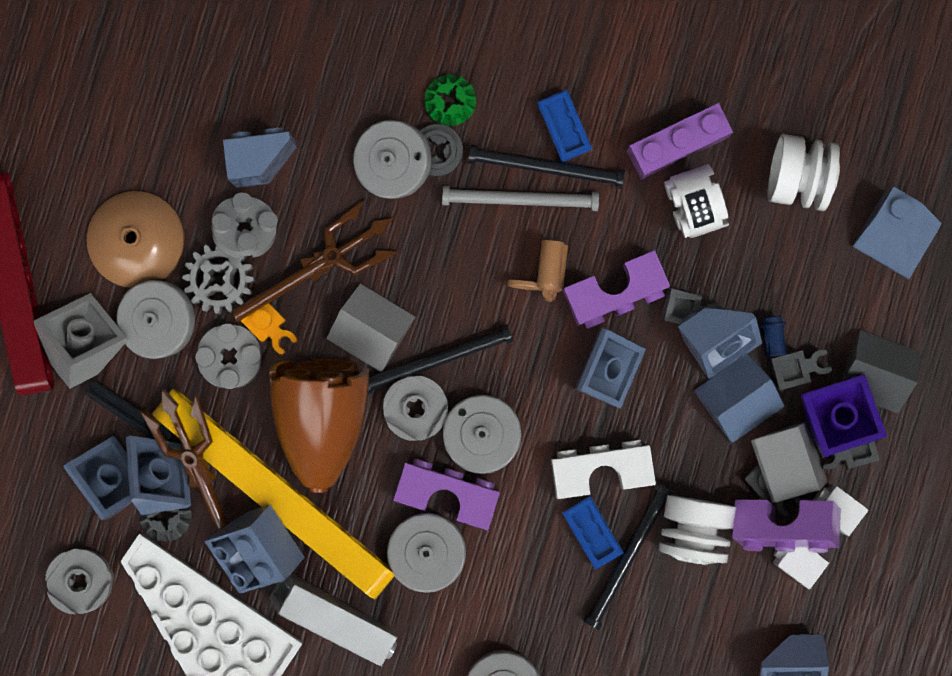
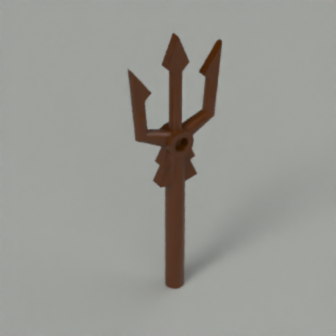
(322, 262)
(191, 455)

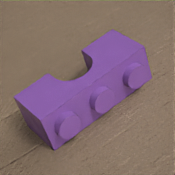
(679, 140)
(644, 280)
(475, 499)
(814, 528)

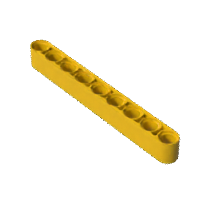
(290, 505)

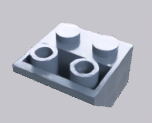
(257, 158)
(255, 550)

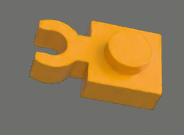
(266, 324)

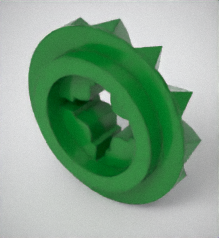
(456, 113)

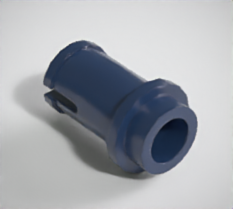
(774, 335)

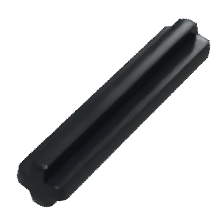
(122, 409)

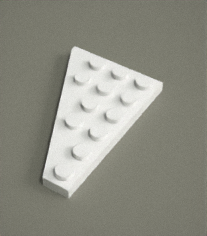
(204, 622)

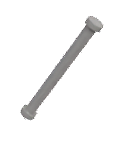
(520, 198)

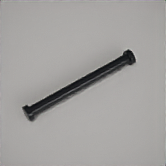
(546, 166)
(440, 358)
(627, 558)

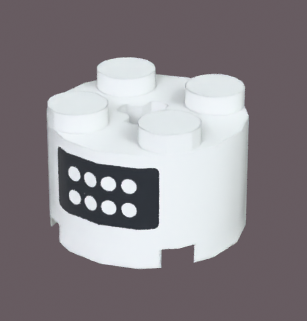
(698, 202)

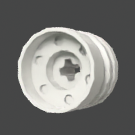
(810, 173)
(697, 529)

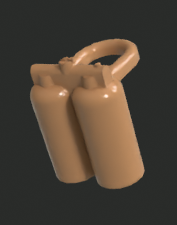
(550, 271)

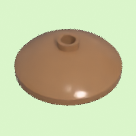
(157, 243)

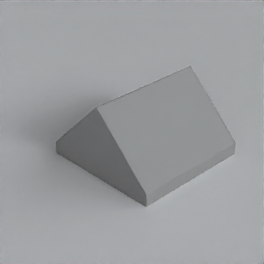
(370, 327)
(789, 462)

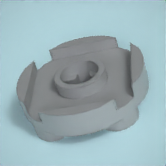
(249, 210)
(210, 356)
(411, 390)
(60, 584)

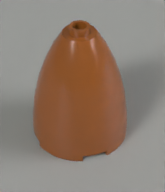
(318, 416)

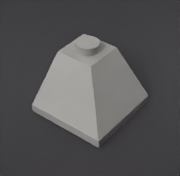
(79, 339)

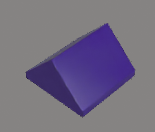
(842, 416)

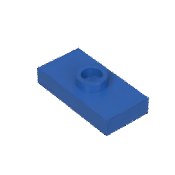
(564, 126)
(593, 532)

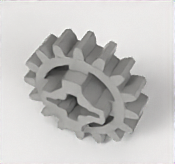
(207, 288)

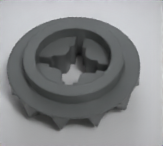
(452, 153)
(177, 525)

